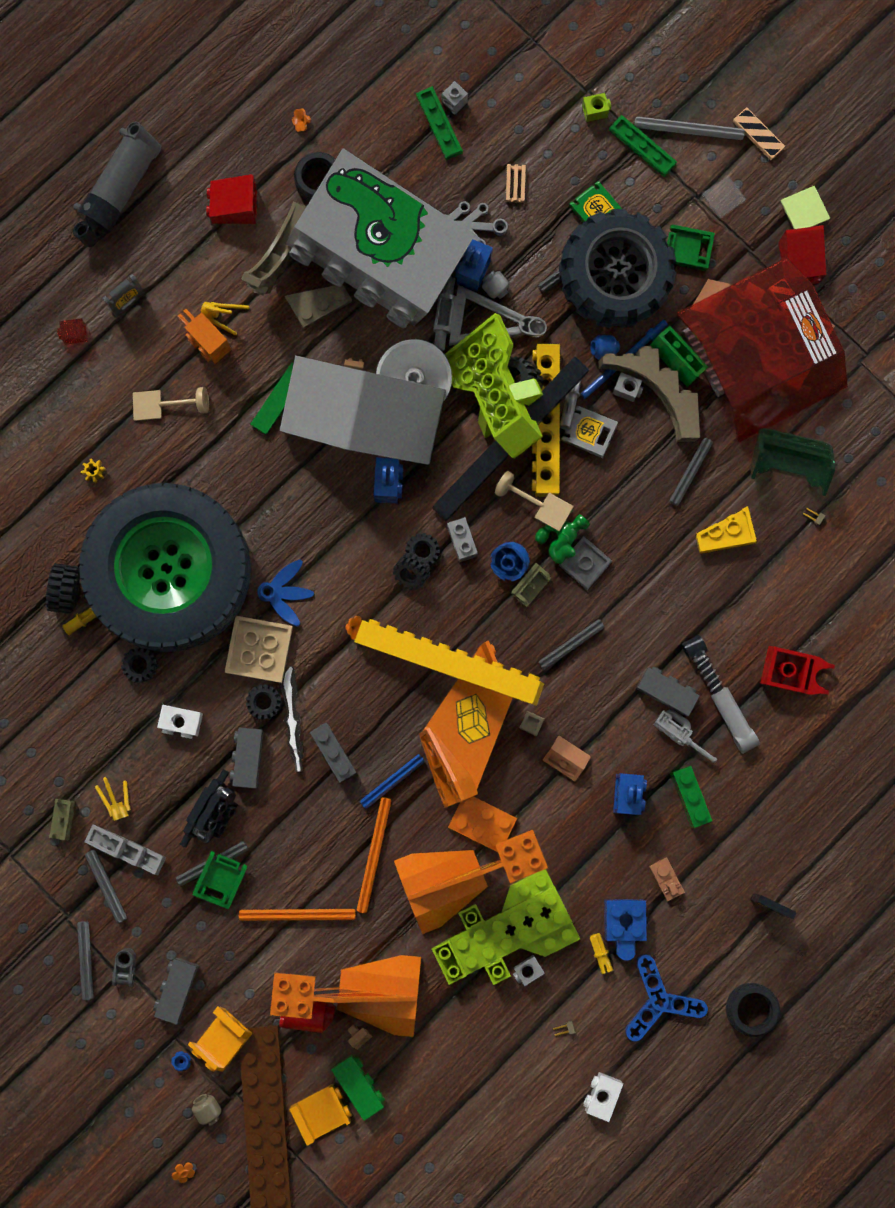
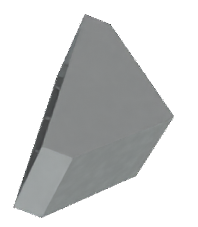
(362, 410)

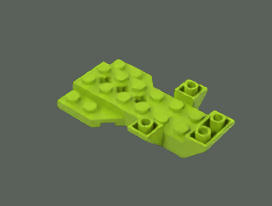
(481, 367)
(486, 941)

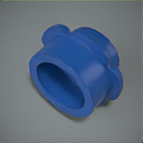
(176, 1061)

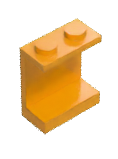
(221, 1040)
(320, 1113)

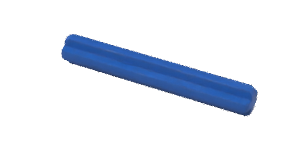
(392, 781)

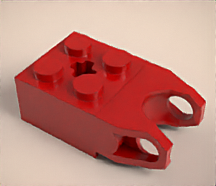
(800, 674)

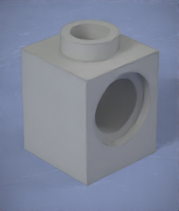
(454, 97)
(620, 391)
(537, 970)

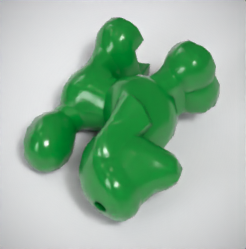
(562, 548)

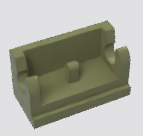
(531, 585)
(62, 819)

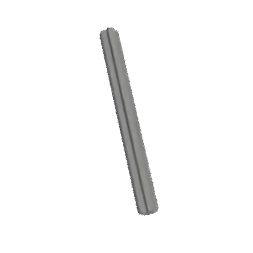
(689, 128)

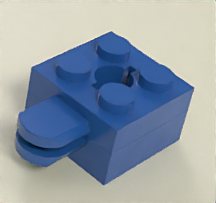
(473, 265)
(387, 476)
(629, 794)
(625, 924)

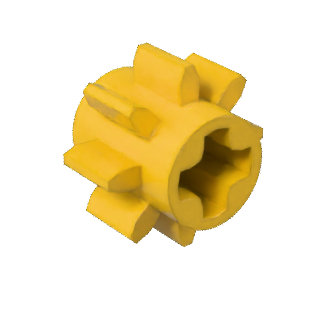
(97, 473)

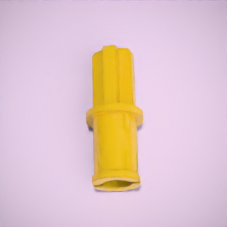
(79, 621)
(601, 953)

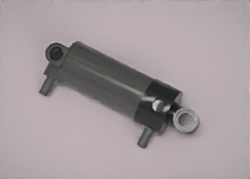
(116, 183)

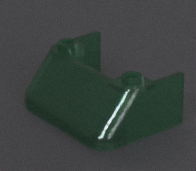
(794, 455)

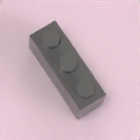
(668, 691)
(333, 752)
(247, 757)
(175, 990)

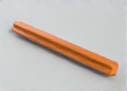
(374, 855)
(297, 914)

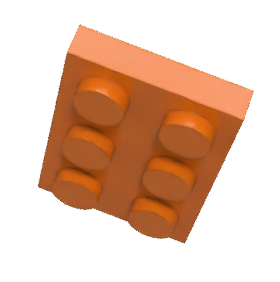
(482, 822)

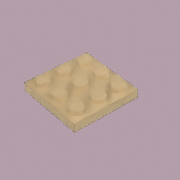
(258, 649)

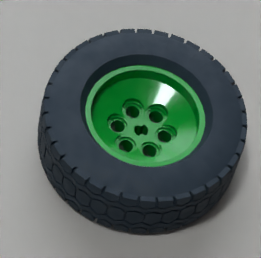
(119, 553)

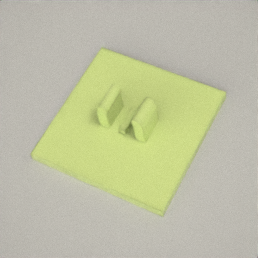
(805, 208)

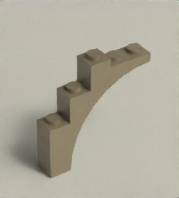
(265, 272)
(645, 366)

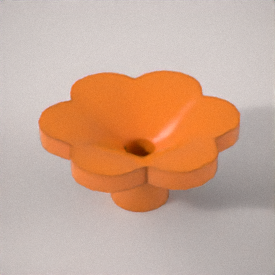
(300, 120)
(353, 626)

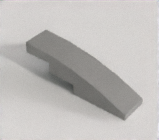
(125, 849)

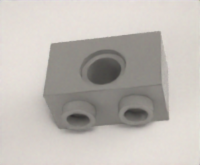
(462, 539)

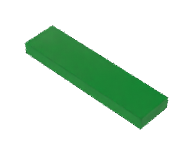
(439, 123)
(642, 146)
(273, 405)

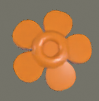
(183, 1172)

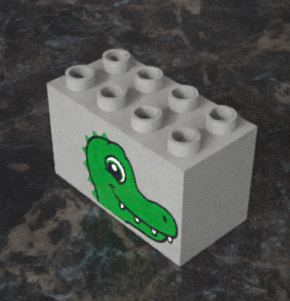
(378, 240)

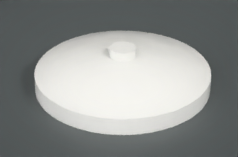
(417, 362)

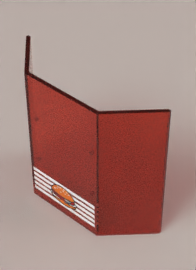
(769, 346)

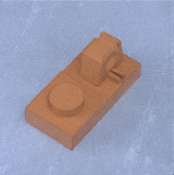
(666, 879)

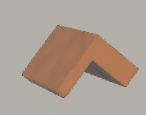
(566, 758)

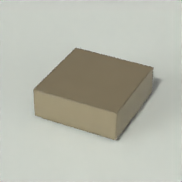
(531, 723)

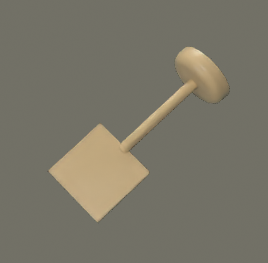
(148, 403)
(551, 512)

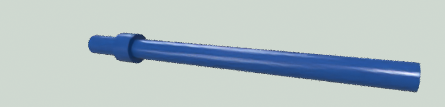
(650, 335)

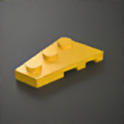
(730, 533)

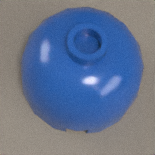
(510, 561)

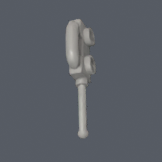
(677, 733)

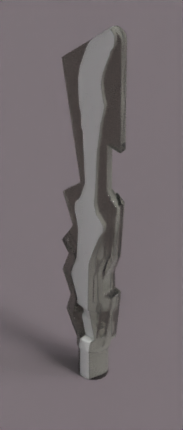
(292, 720)

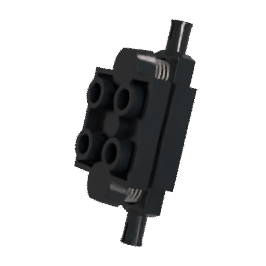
(210, 812)

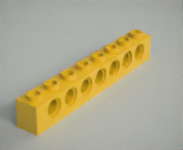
(551, 354)

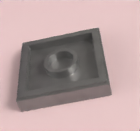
(586, 564)

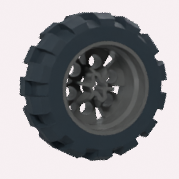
(646, 249)

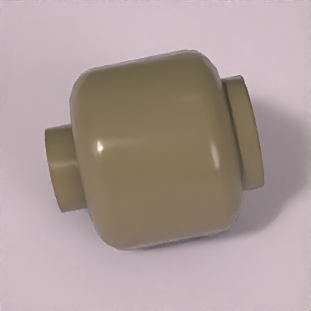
(206, 1109)

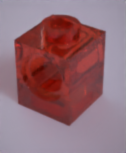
(72, 331)

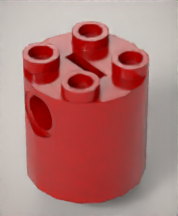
(321, 1018)

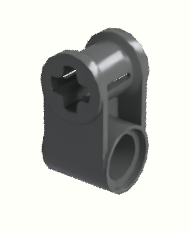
(124, 972)

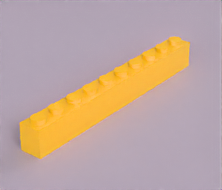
(451, 663)

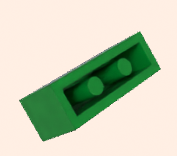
(679, 356)
(691, 797)
(358, 1086)

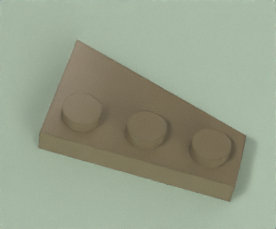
(317, 304)

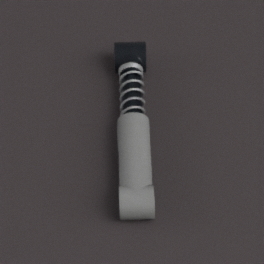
(742, 734)

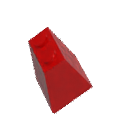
(232, 200)
(806, 251)

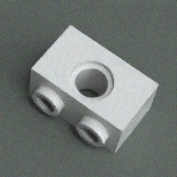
(170, 714)
(604, 1108)

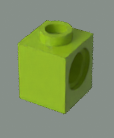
(595, 114)

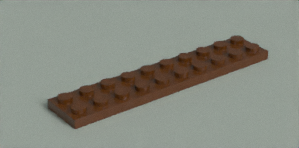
(265, 1119)

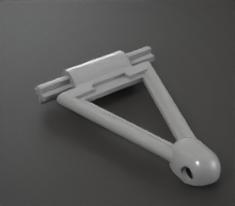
(451, 310)

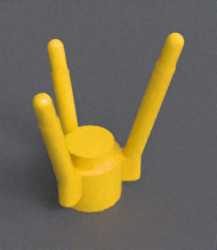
(212, 310)
(116, 810)

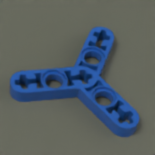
(655, 1009)

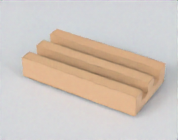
(515, 168)

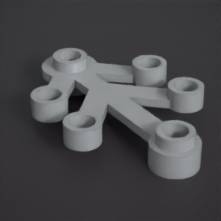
(469, 224)

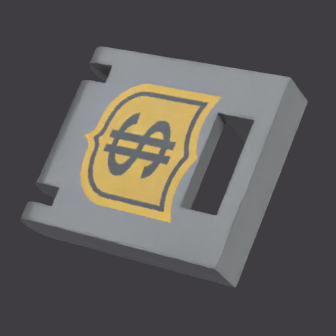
(587, 429)

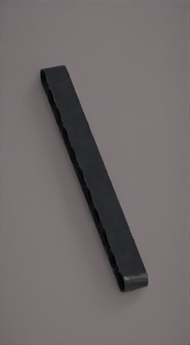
(495, 454)

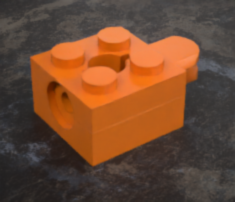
(205, 336)

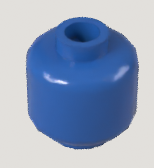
(604, 345)

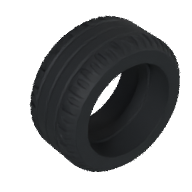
(306, 163)
(773, 1010)

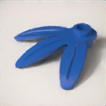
(278, 592)

